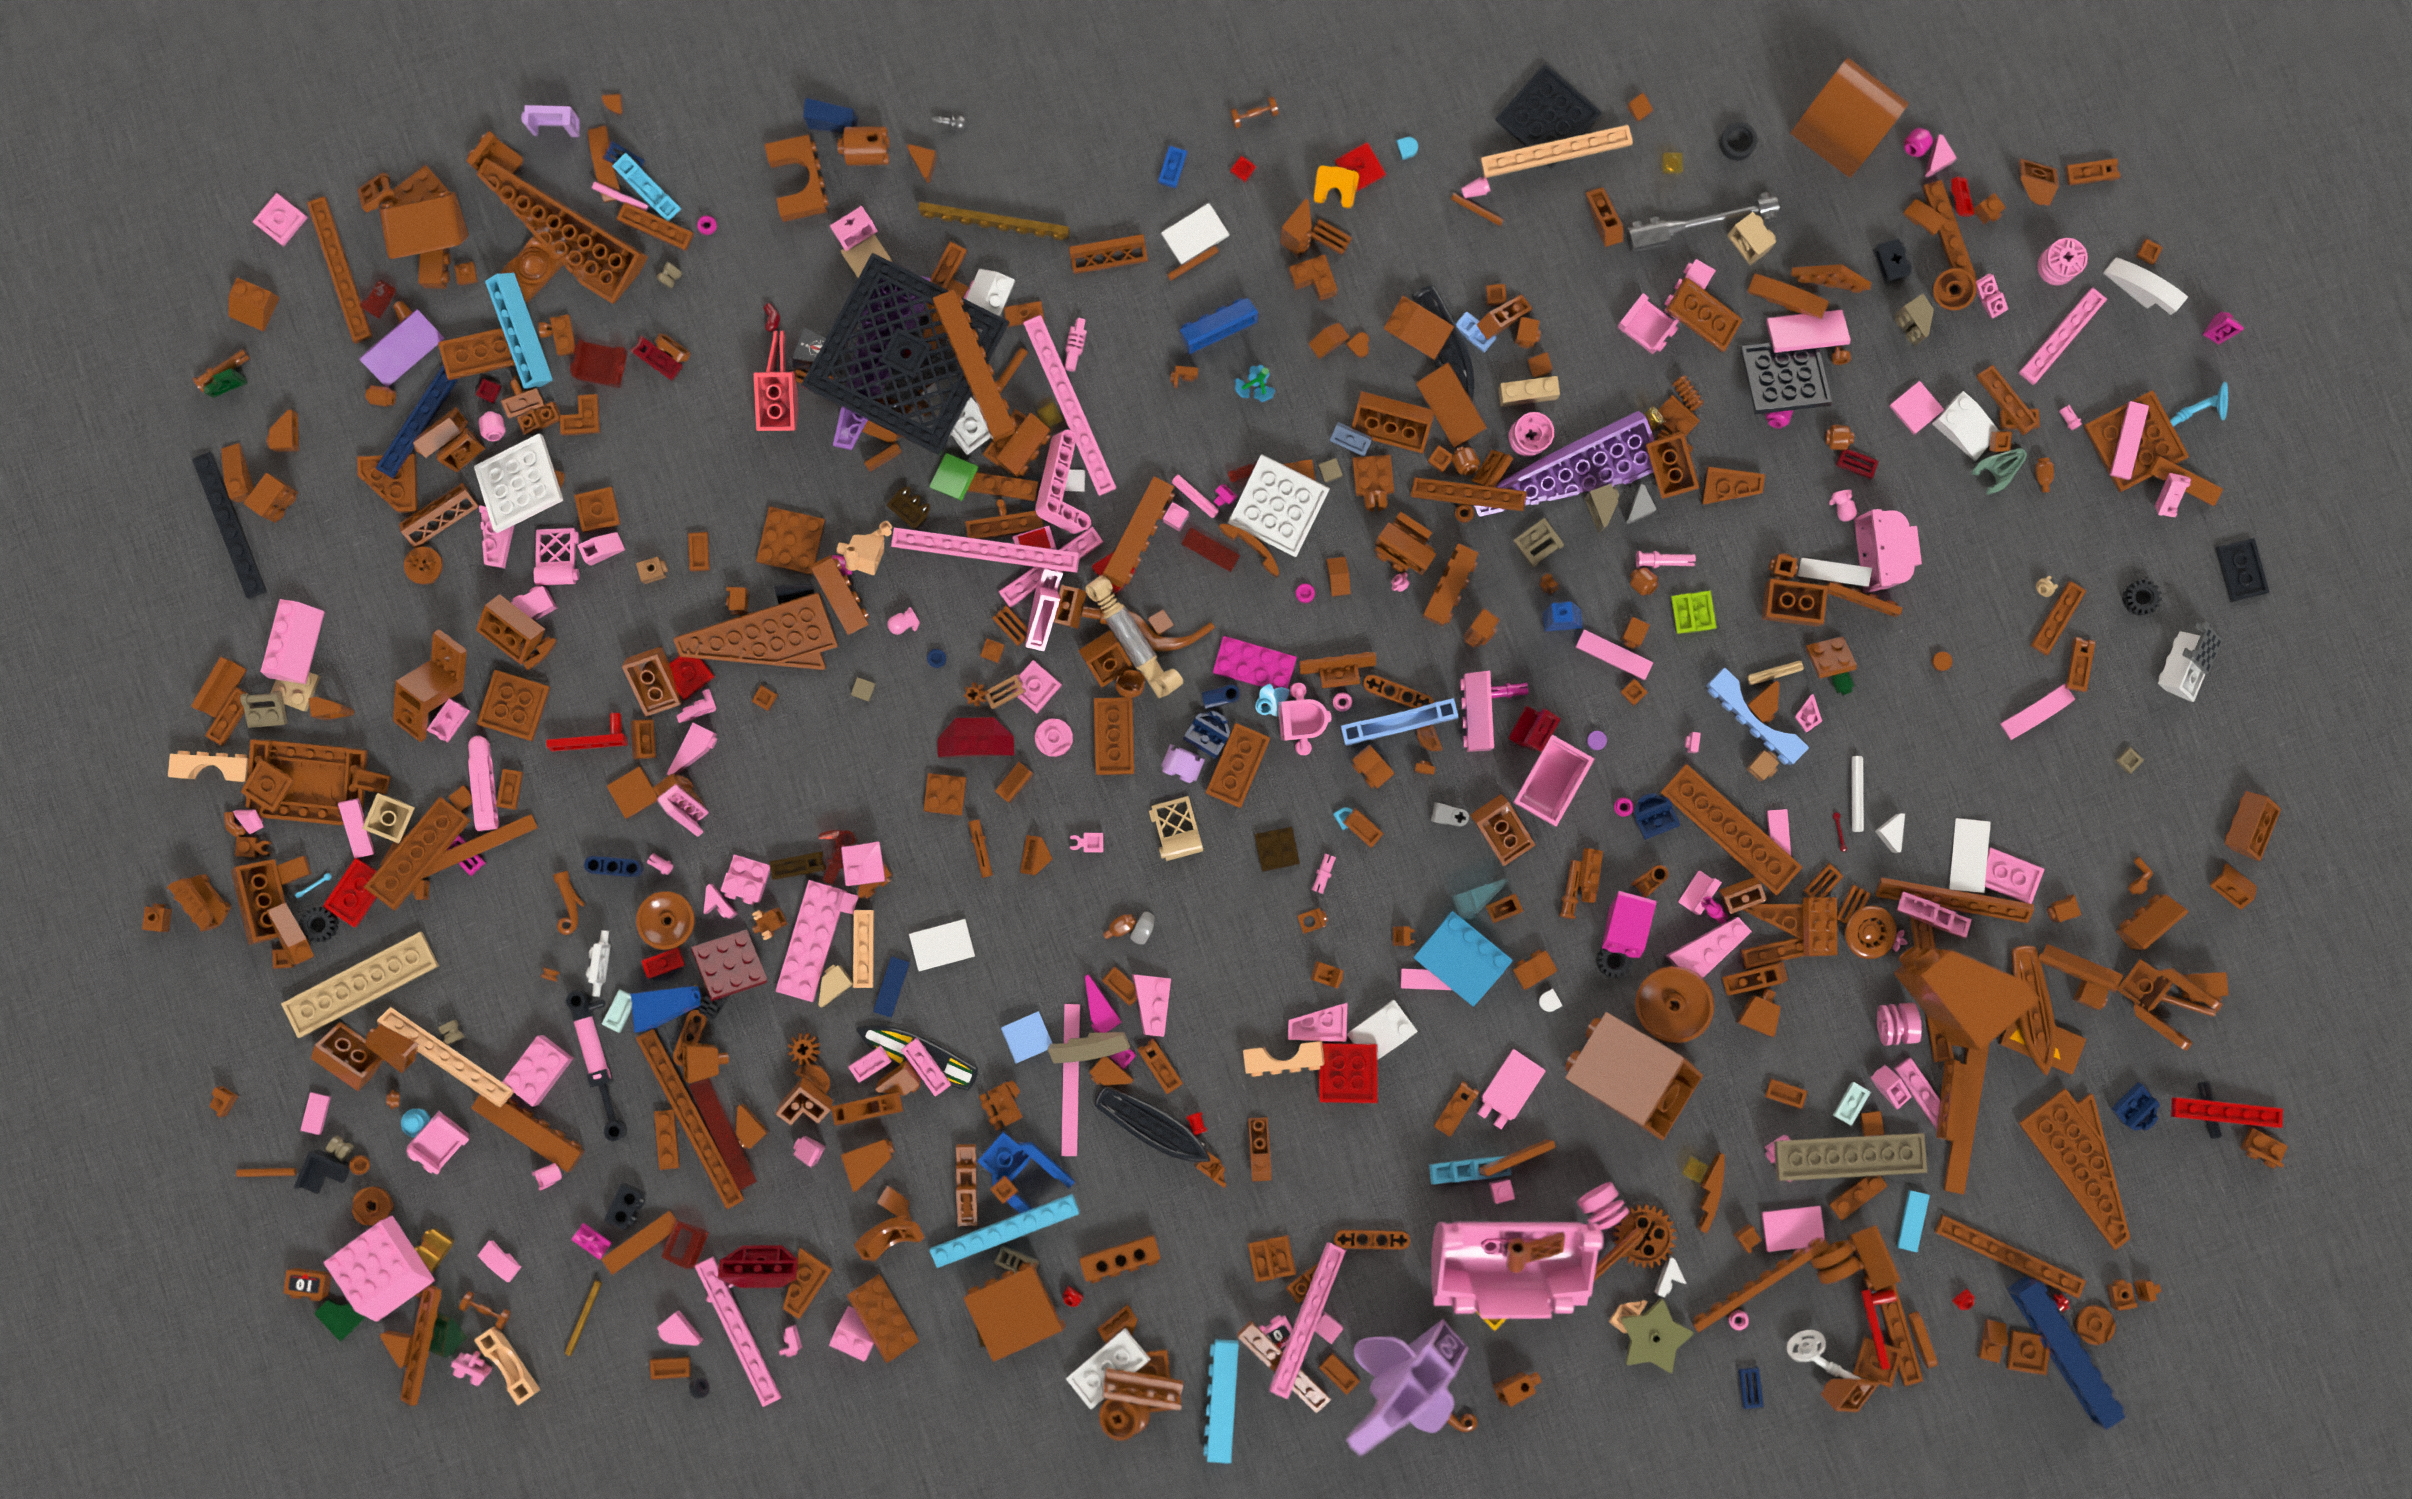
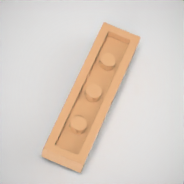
(863, 949)

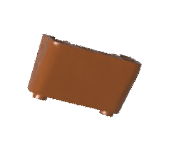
(422, 225)

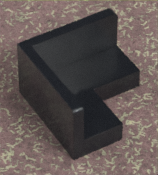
(318, 1167)

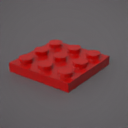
(1349, 1073)

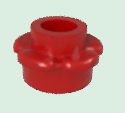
(2062, 1302)

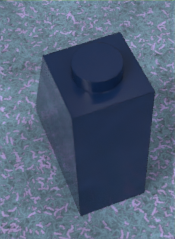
(828, 116)

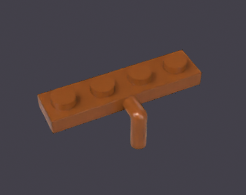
(1003, 524)

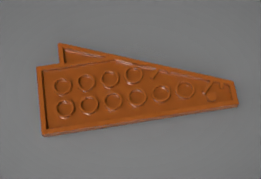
(778, 635)
(2076, 1150)

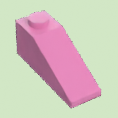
(694, 746)

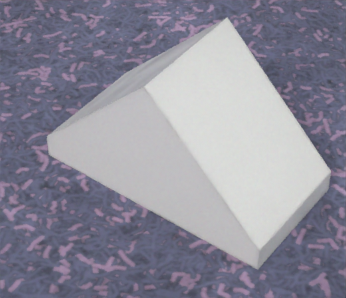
(1892, 833)

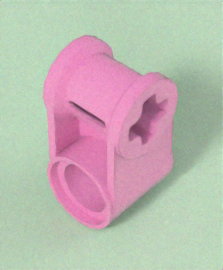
(547, 1176)

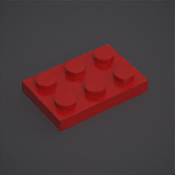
(350, 898)

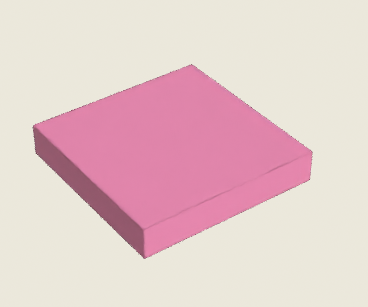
(280, 219)
(1916, 407)
(1038, 685)

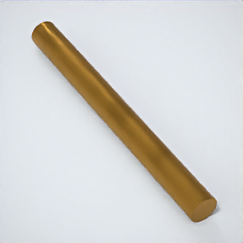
(583, 1317)

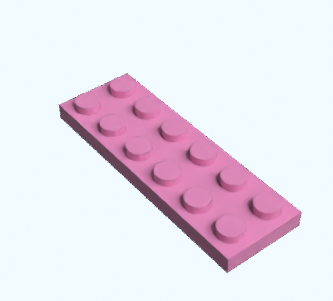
(810, 942)

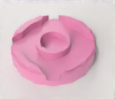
(1053, 737)

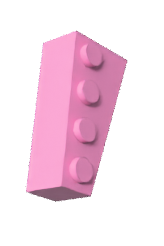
(1709, 949)

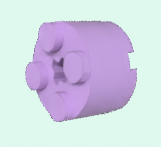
(1182, 763)

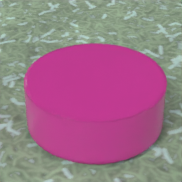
(1305, 593)

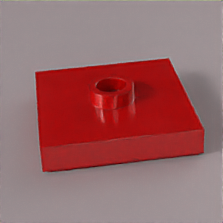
(1364, 163)

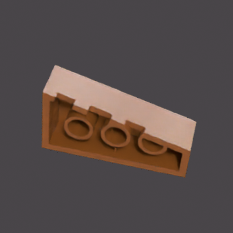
(1450, 584)

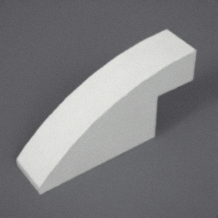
(2145, 286)

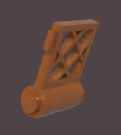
(1524, 1252)

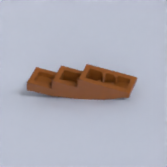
(1788, 296)
(1713, 1183)
(966, 1185)
(639, 1243)

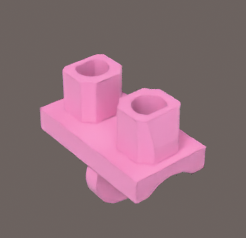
(472, 1366)

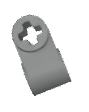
(1446, 815)

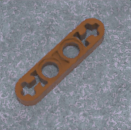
(1399, 690)
(1372, 1235)

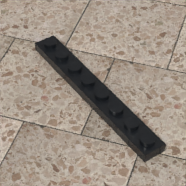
(229, 525)

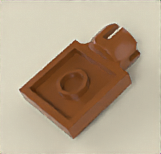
(1373, 480)

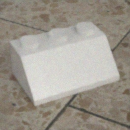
(990, 291)
(2180, 673)

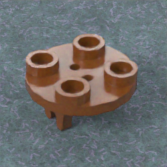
(431, 569)

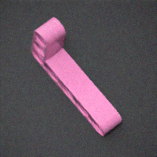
(1053, 483)

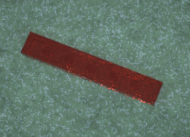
(723, 1134)

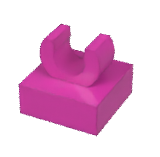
(1225, 495)

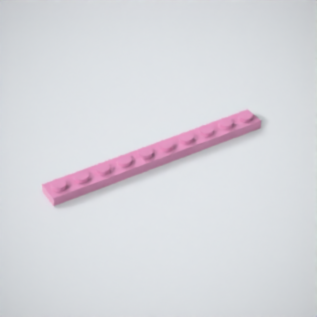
(1069, 405)
(985, 550)

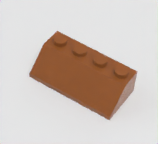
(1393, 421)
(258, 891)

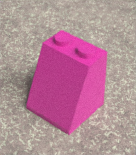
(1628, 924)

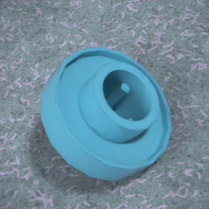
(414, 1121)

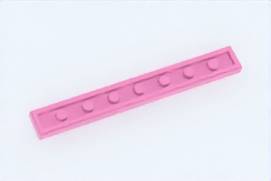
(1307, 1320)
(738, 1332)

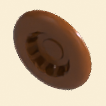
(1868, 931)

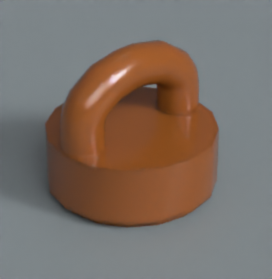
(1840, 356)

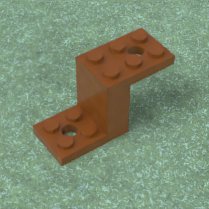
(429, 685)

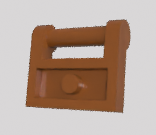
(369, 193)

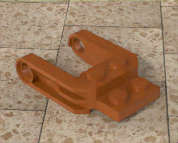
(2147, 988)

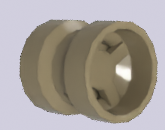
(672, 272)
(451, 1032)
(339, 1148)

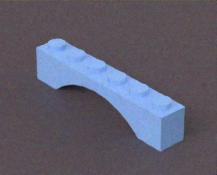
(1727, 689)
(1399, 722)

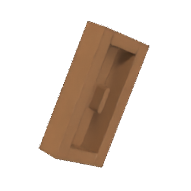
(1018, 684)

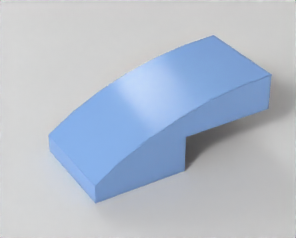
(1468, 328)

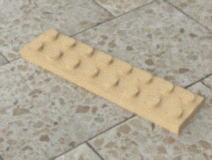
(360, 984)

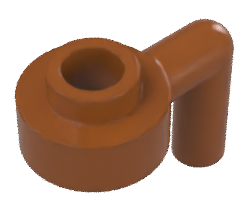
(2139, 885)

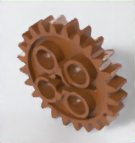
(1659, 1245)

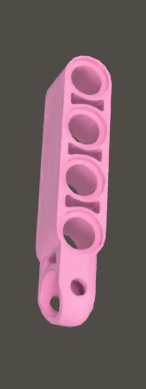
(482, 784)

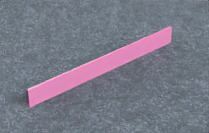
(1070, 1084)

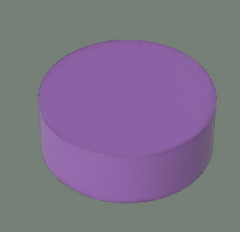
(1596, 740)

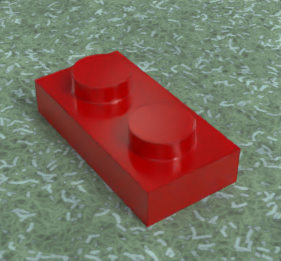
(1962, 197)
(663, 963)

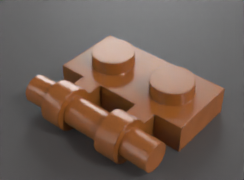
(1004, 1104)

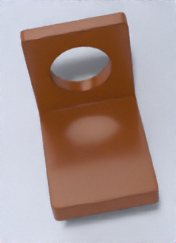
(1320, 919)

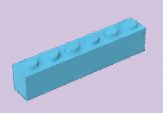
(518, 330)
(1222, 1401)

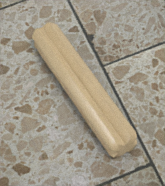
(1775, 672)

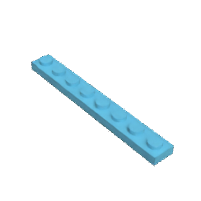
(1004, 1230)

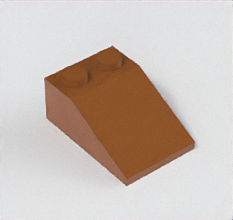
(1418, 327)
(460, 450)
(652, 681)
(1502, 829)

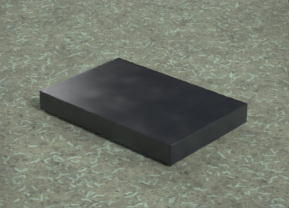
(2242, 570)

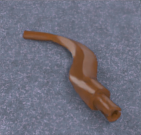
(1155, 641)

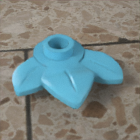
(1271, 697)

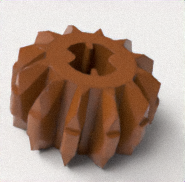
(799, 1044)

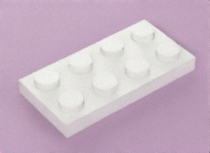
(970, 428)
(1119, 1354)

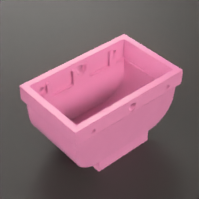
(1889, 548)
(1553, 780)

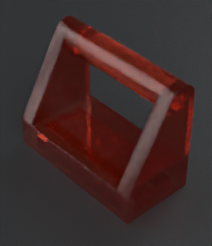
(693, 1249)

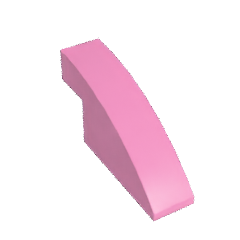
(1043, 608)

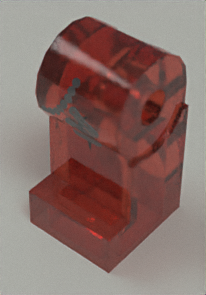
(379, 299)

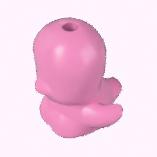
(1845, 506)
(901, 622)

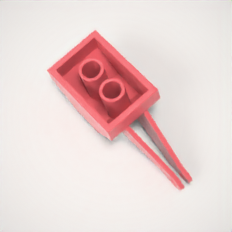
(776, 393)

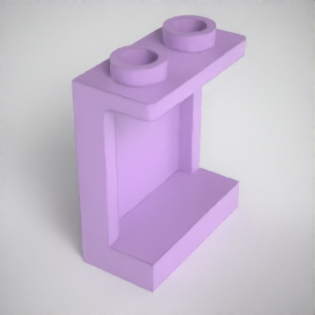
(552, 116)

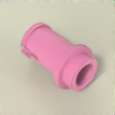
(2070, 417)
(661, 864)

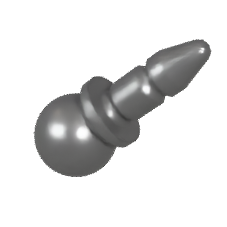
(958, 123)

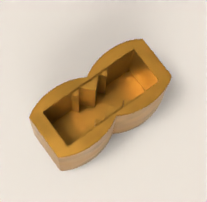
(434, 1248)

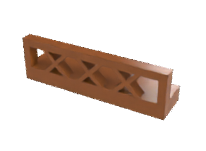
(1111, 247)
(433, 510)
(2081, 968)
(1951, 1100)
(1142, 1387)

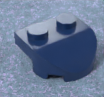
(1208, 733)
(1655, 815)
(2137, 1108)

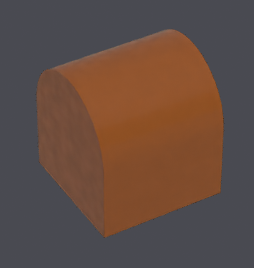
(1849, 117)

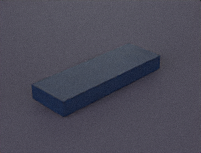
(891, 987)

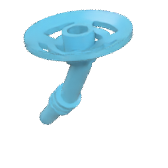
(2219, 401)

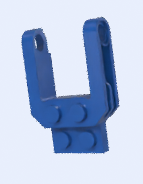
(1009, 1158)

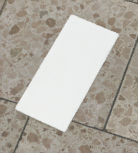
(1969, 855)

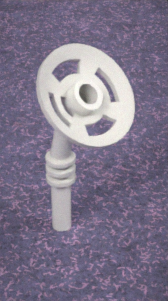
(1808, 1351)

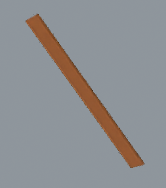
(484, 843)

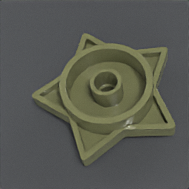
(1641, 1332)

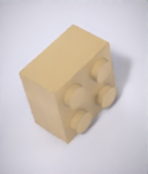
(1752, 238)

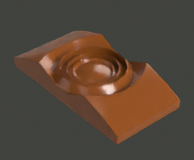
(533, 268)

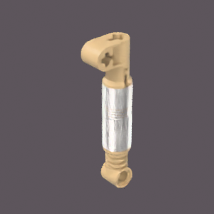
(1132, 639)

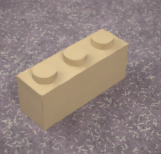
(1529, 391)

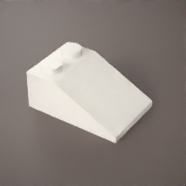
(1966, 425)
(1385, 1027)

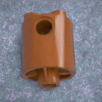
(865, 146)

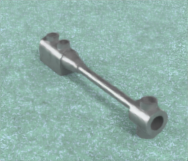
(1658, 232)

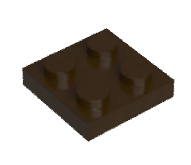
(1277, 849)

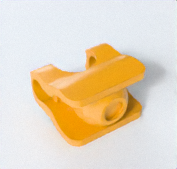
(1338, 178)

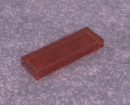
(1210, 550)

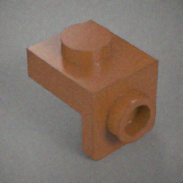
(1327, 974)

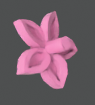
(1899, 941)

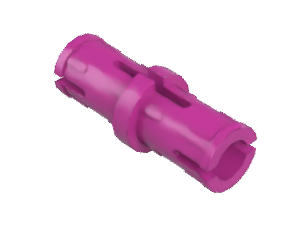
(1509, 690)
(1714, 910)

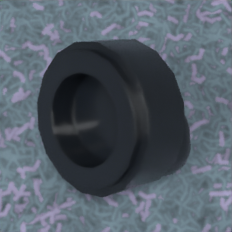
(699, 1388)

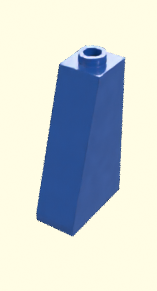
(1562, 617)
(661, 1006)

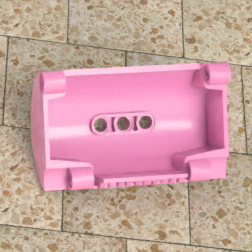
(1473, 1272)

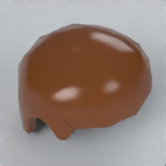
(1130, 683)

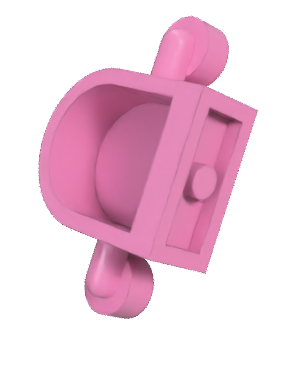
(1302, 719)

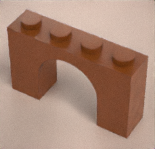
(811, 199)

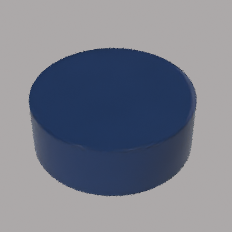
(936, 658)

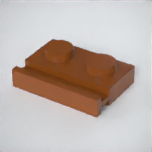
(1677, 416)
(1492, 469)

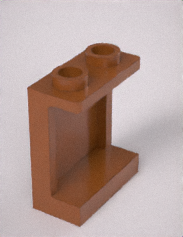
(1408, 526)

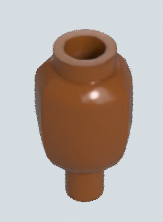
(2044, 473)
(1120, 926)

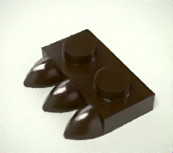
(908, 509)

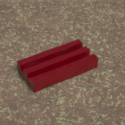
(1853, 469)

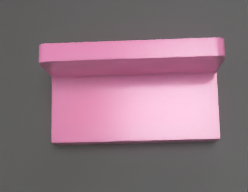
(1699, 887)

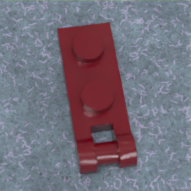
(657, 358)

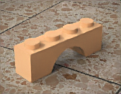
(188, 766)
(1259, 1060)
(498, 1349)

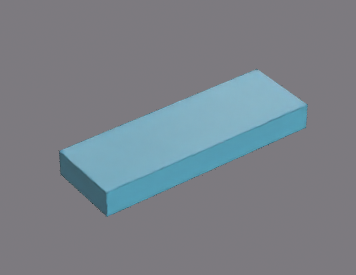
(1912, 1221)

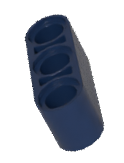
(604, 866)

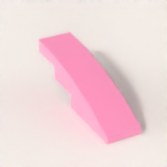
(1934, 915)

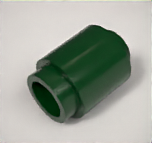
(1843, 683)

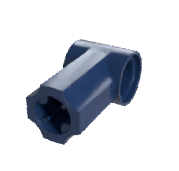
(1218, 696)

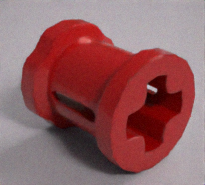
(1196, 1123)

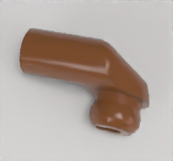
(231, 826)

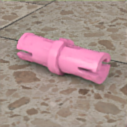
(1323, 873)

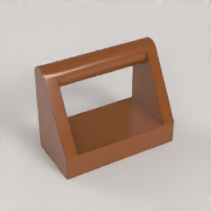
(328, 710)

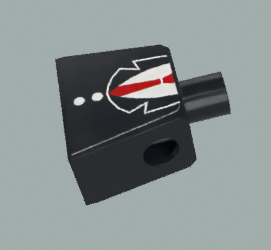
(807, 349)

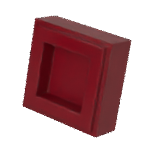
(488, 390)

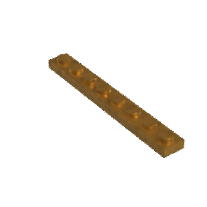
(986, 220)

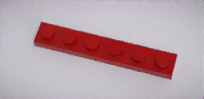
(2226, 1112)

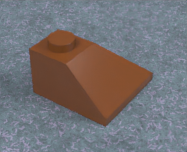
(2039, 181)
(1848, 1394)

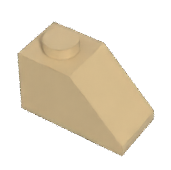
(833, 984)

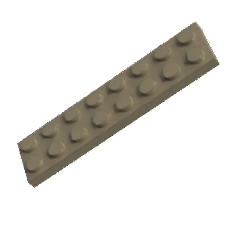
(1850, 1156)

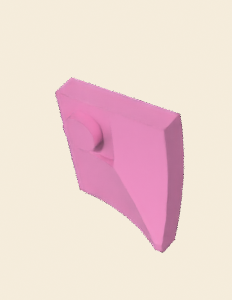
(863, 864)

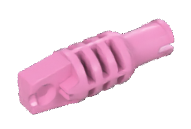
(1075, 344)

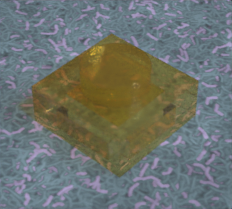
(1672, 163)
(1049, 415)
(1654, 418)
(1694, 1169)

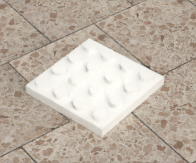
(518, 483)
(1278, 505)

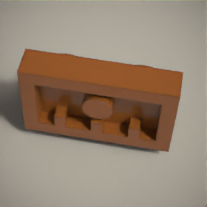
(2264, 1147)

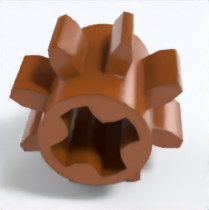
(970, 694)

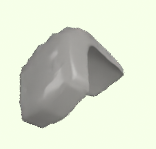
(1143, 928)

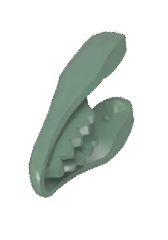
(2002, 467)

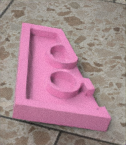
(494, 544)
(1321, 1025)

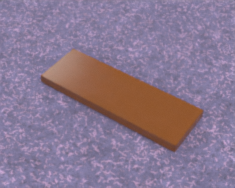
(417, 853)

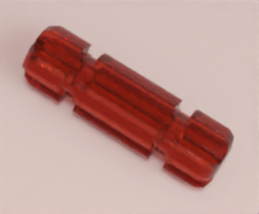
(1241, 472)

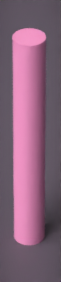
(619, 196)

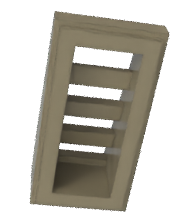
(1019, 1256)

